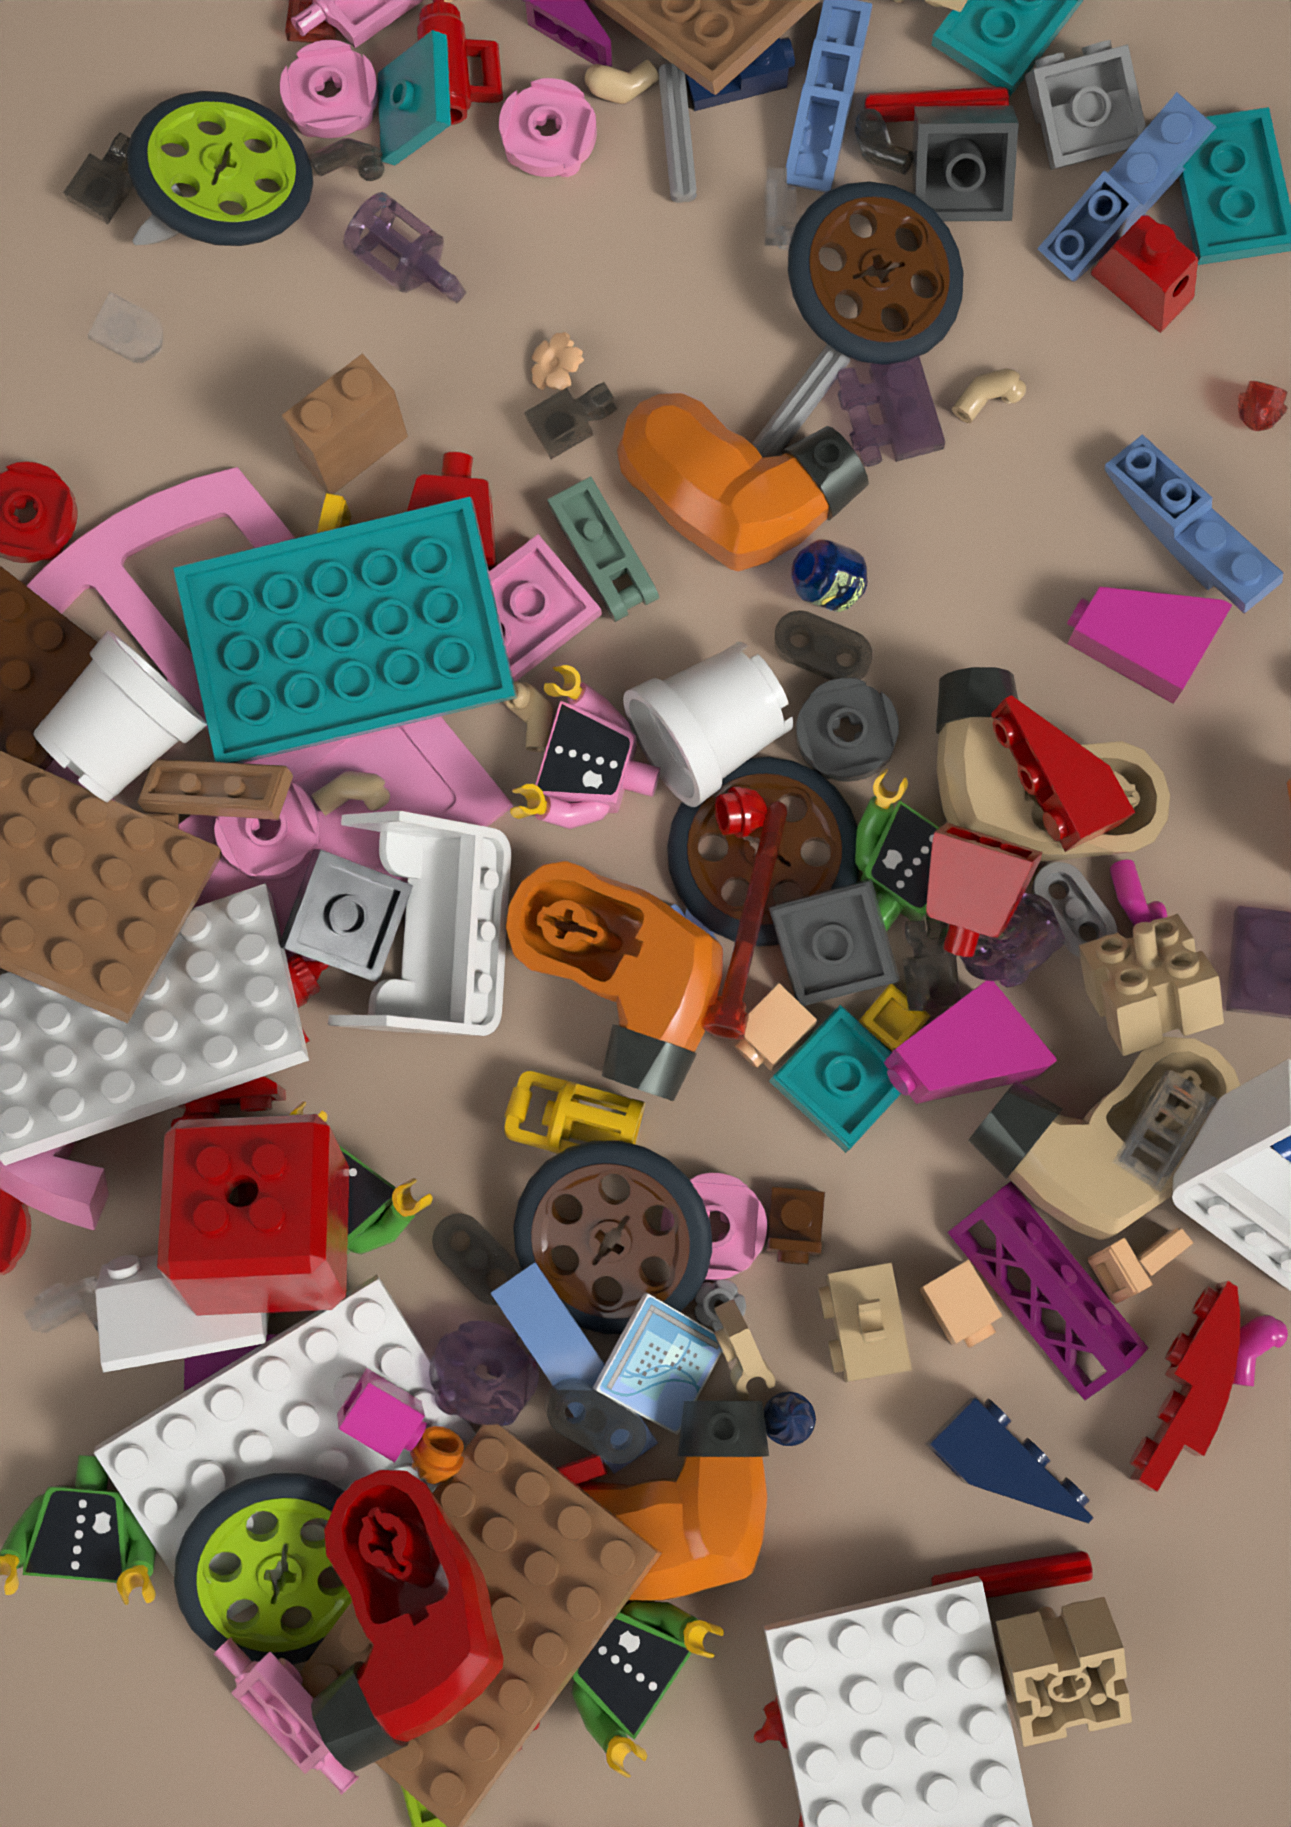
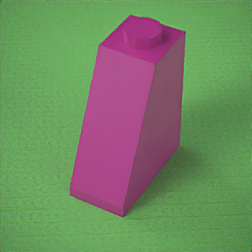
(1147, 635)
(969, 1049)

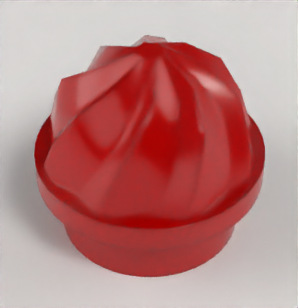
(740, 811)

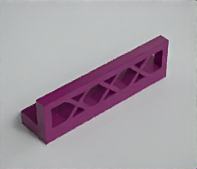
(1064, 1286)

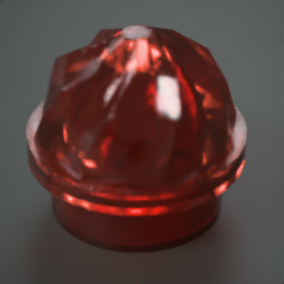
(1261, 405)

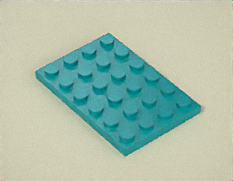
(345, 632)

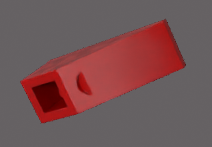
(1068, 780)

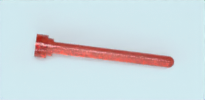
(727, 1015)

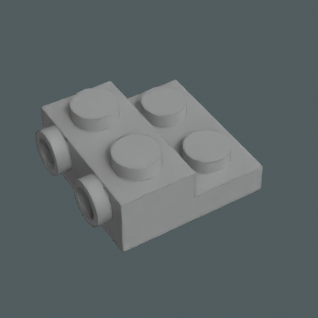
(1086, 103)

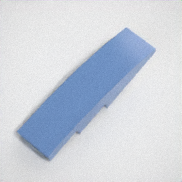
(827, 94)
(555, 1339)

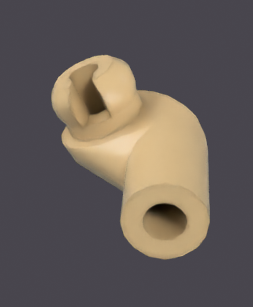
(619, 85)
(986, 387)
(535, 712)
(352, 786)

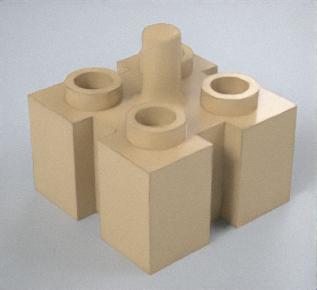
(1151, 984)
(1064, 1670)

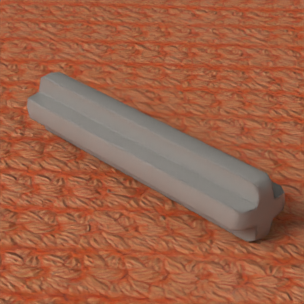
(677, 133)
(800, 402)

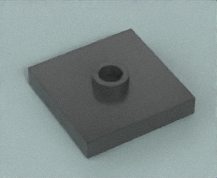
(834, 943)

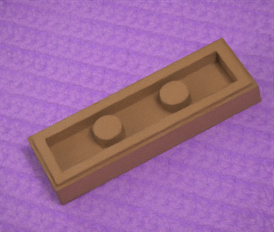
(215, 789)

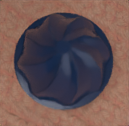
(789, 1418)

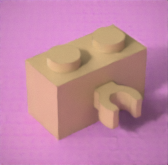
(866, 1323)

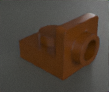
(795, 1224)

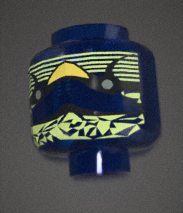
(829, 575)

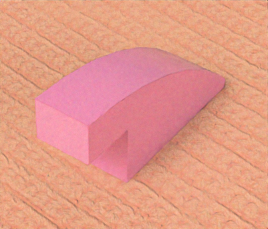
(58, 1186)

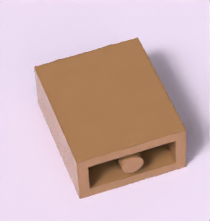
(346, 424)

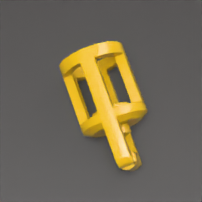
(568, 1117)

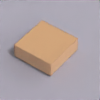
(1164, 1250)
(1119, 1271)

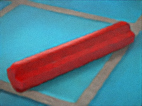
(900, 105)
(1026, 1574)

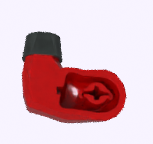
(420, 1609)

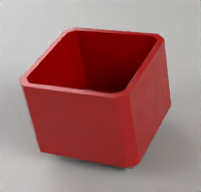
(278, 1250)

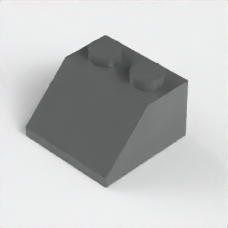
(965, 161)

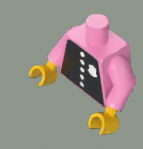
(585, 760)

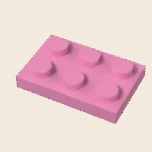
(538, 604)

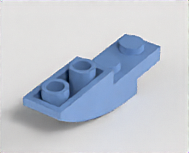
(1127, 189)
(1189, 527)

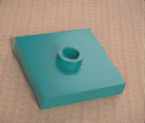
(414, 98)
(839, 1079)

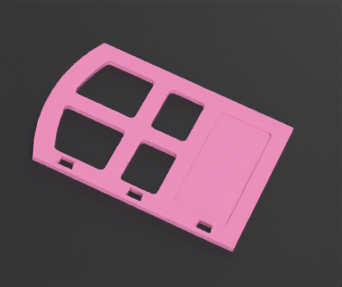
(420, 761)

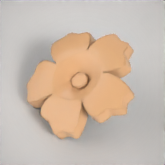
(555, 362)

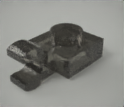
(102, 184)
(563, 421)

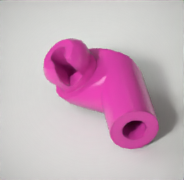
(1131, 894)
(1255, 1339)

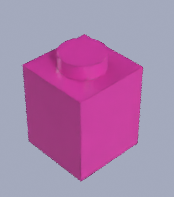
(382, 1416)

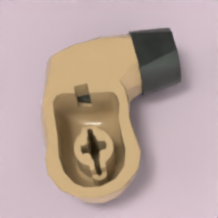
(983, 784)
(1069, 1161)

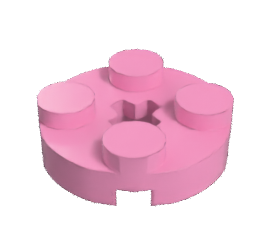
(335, 115)
(552, 154)
(277, 856)
(746, 1218)

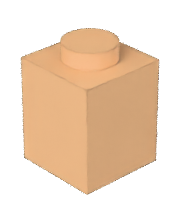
(775, 1029)
(962, 1305)

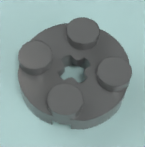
(863, 707)

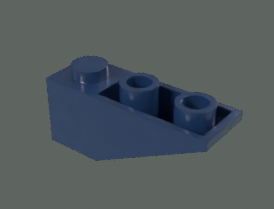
(992, 1459)

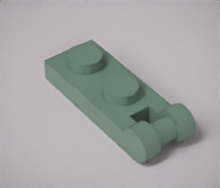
(602, 547)

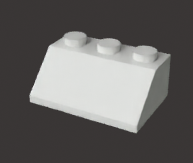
(149, 1323)

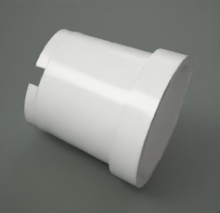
(116, 719)
(707, 720)

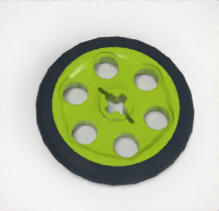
(200, 215)
(222, 1528)

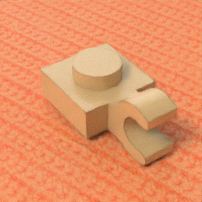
(738, 1343)

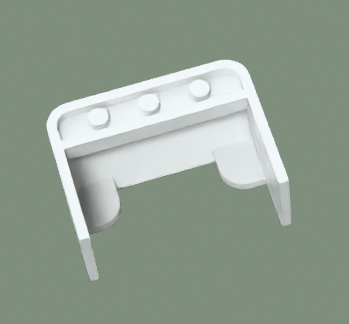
(451, 926)
(1235, 1178)

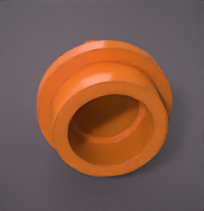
(437, 1455)

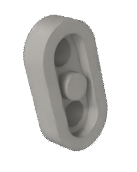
(1078, 907)

